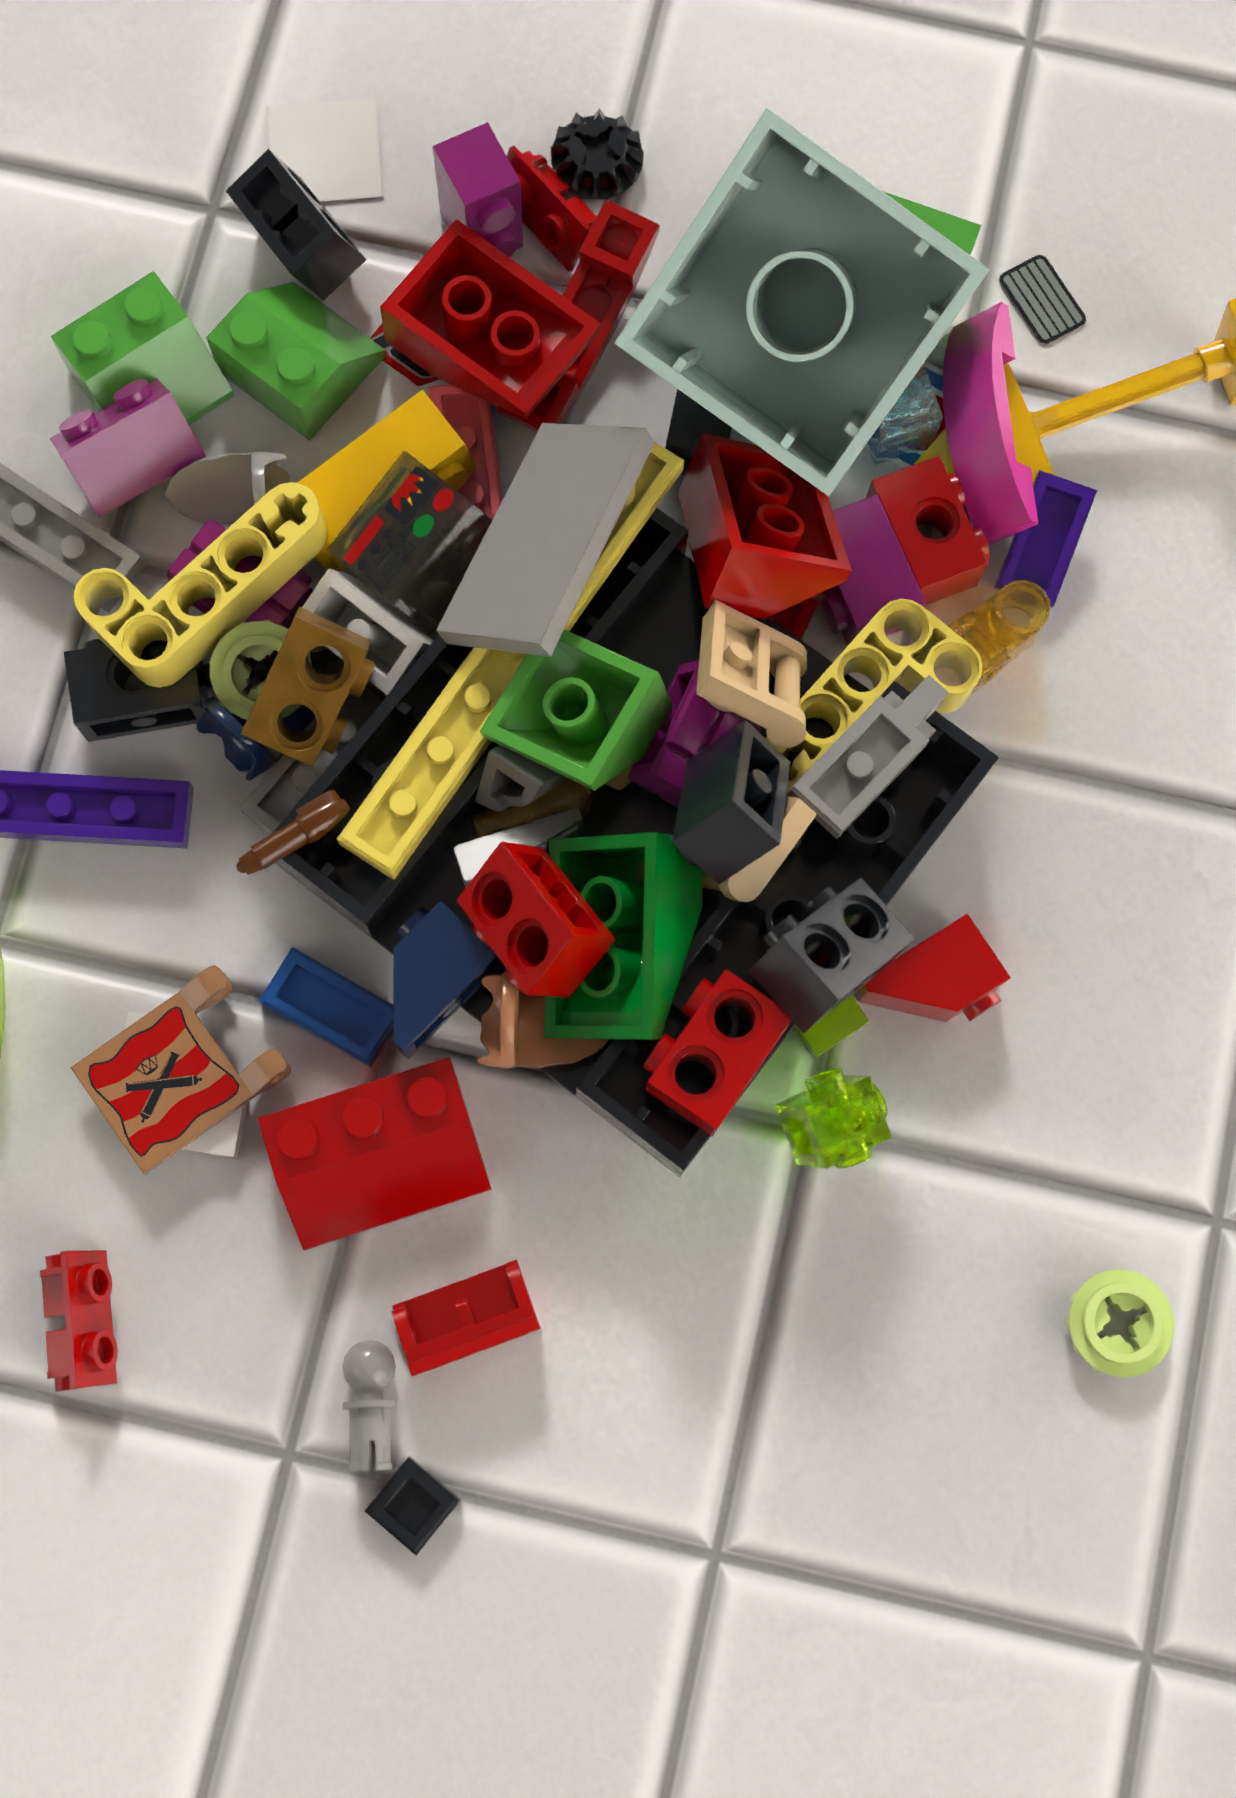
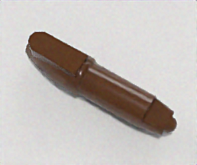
(311, 824)

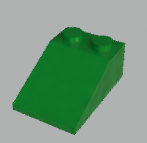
(652, 910)

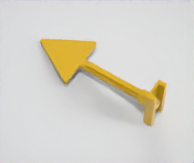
(1206, 364)

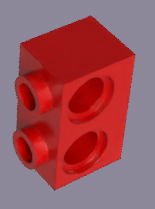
(534, 921)
(729, 1059)

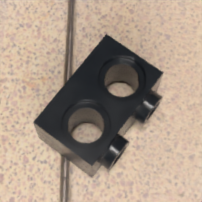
(295, 225)
(830, 952)

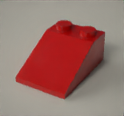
(485, 323)

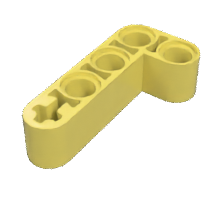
(206, 576)
(883, 663)

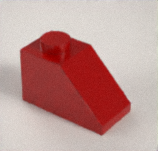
(941, 976)

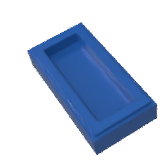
(330, 1007)

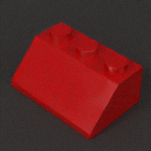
(758, 530)
(374, 1153)

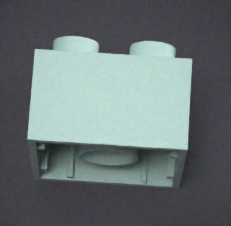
(800, 303)

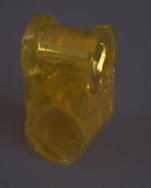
(994, 635)

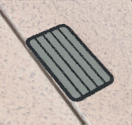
(1042, 299)

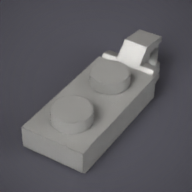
(869, 756)

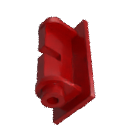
(552, 219)
(80, 1289)

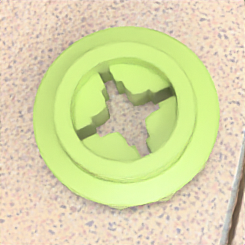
(230, 672)
(1149, 1332)

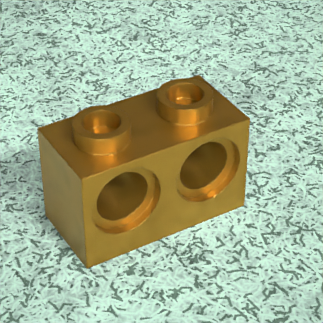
(296, 682)

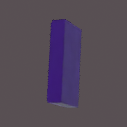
(1046, 549)

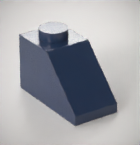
(434, 973)

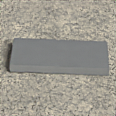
(546, 538)

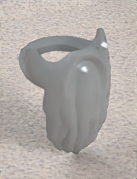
(225, 485)

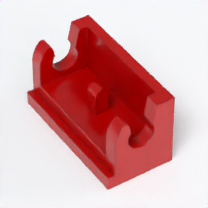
(465, 1318)

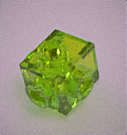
(834, 1120)

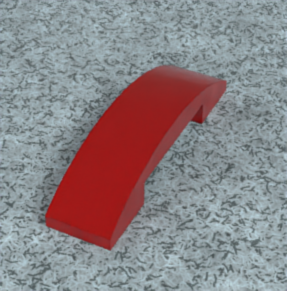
(601, 287)

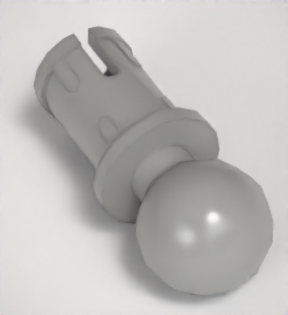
(369, 1370)

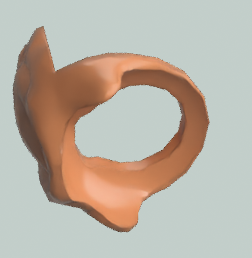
(515, 1031)

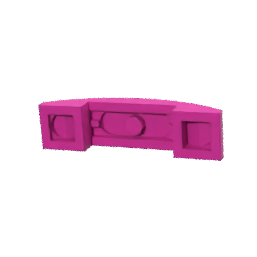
(980, 426)

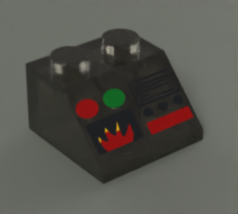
(413, 540)

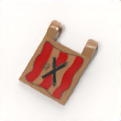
(168, 1076)

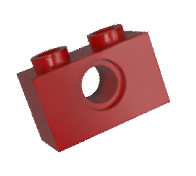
(933, 497)

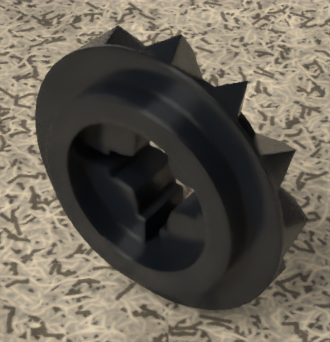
(603, 176)

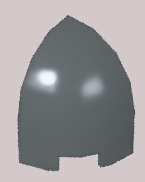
(513, 780)

